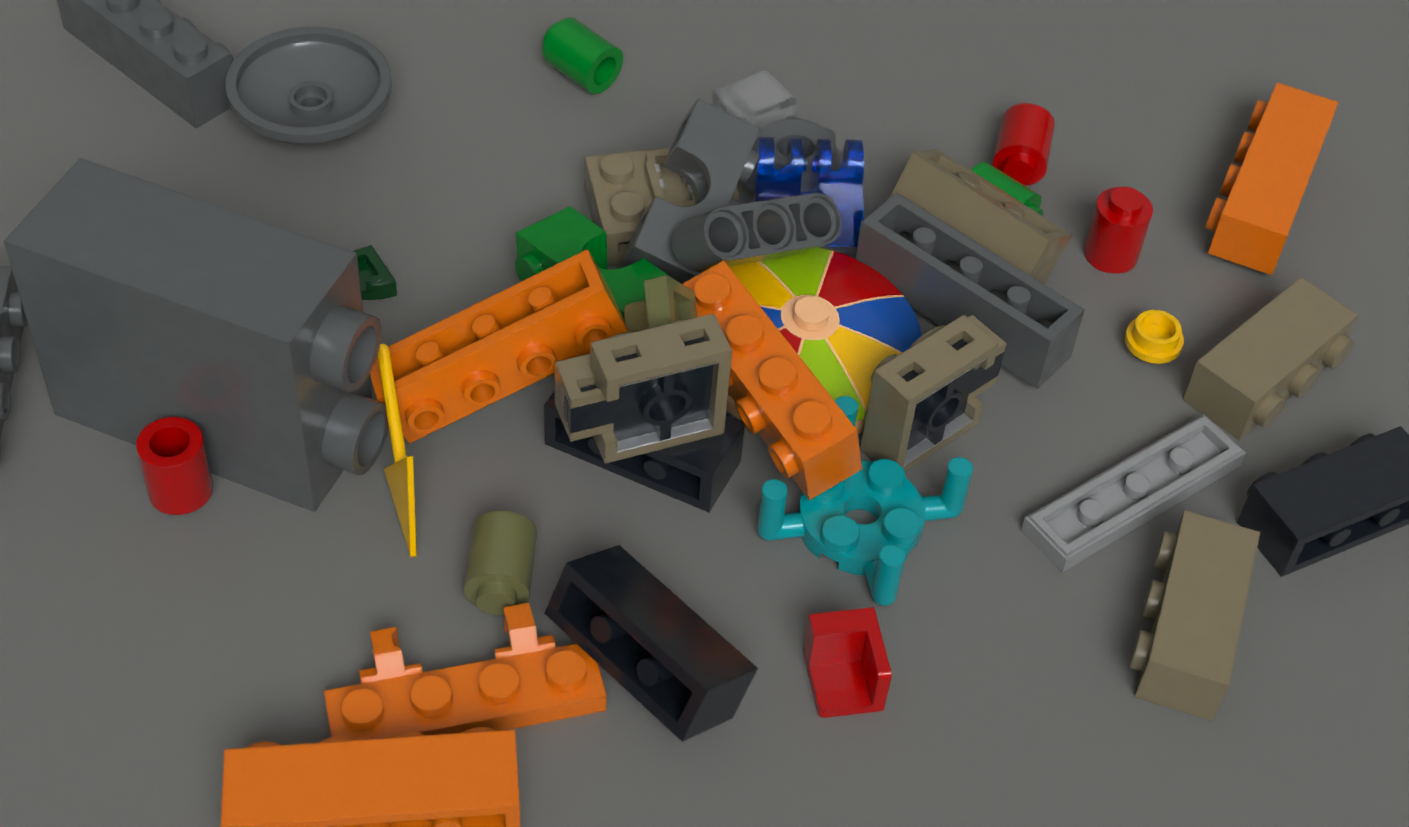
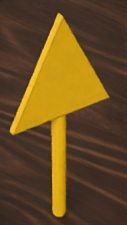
(401, 473)

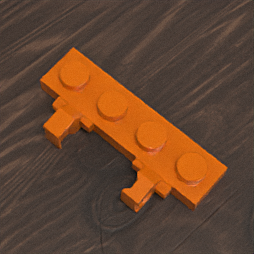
(517, 689)

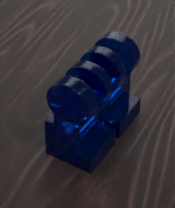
(841, 185)

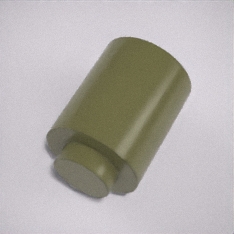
(500, 561)

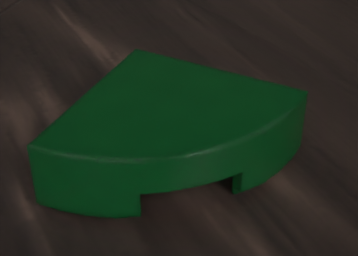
(374, 276)

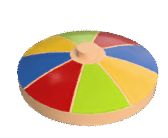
(834, 317)

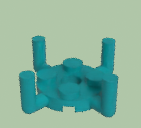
(883, 491)

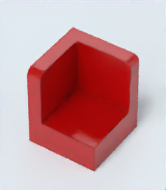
(846, 662)

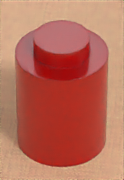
(1024, 143)
(1118, 230)
(174, 465)

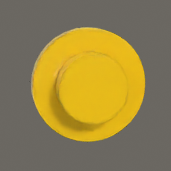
(1155, 337)

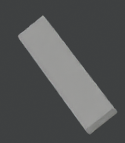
(1132, 492)

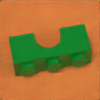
(569, 234)

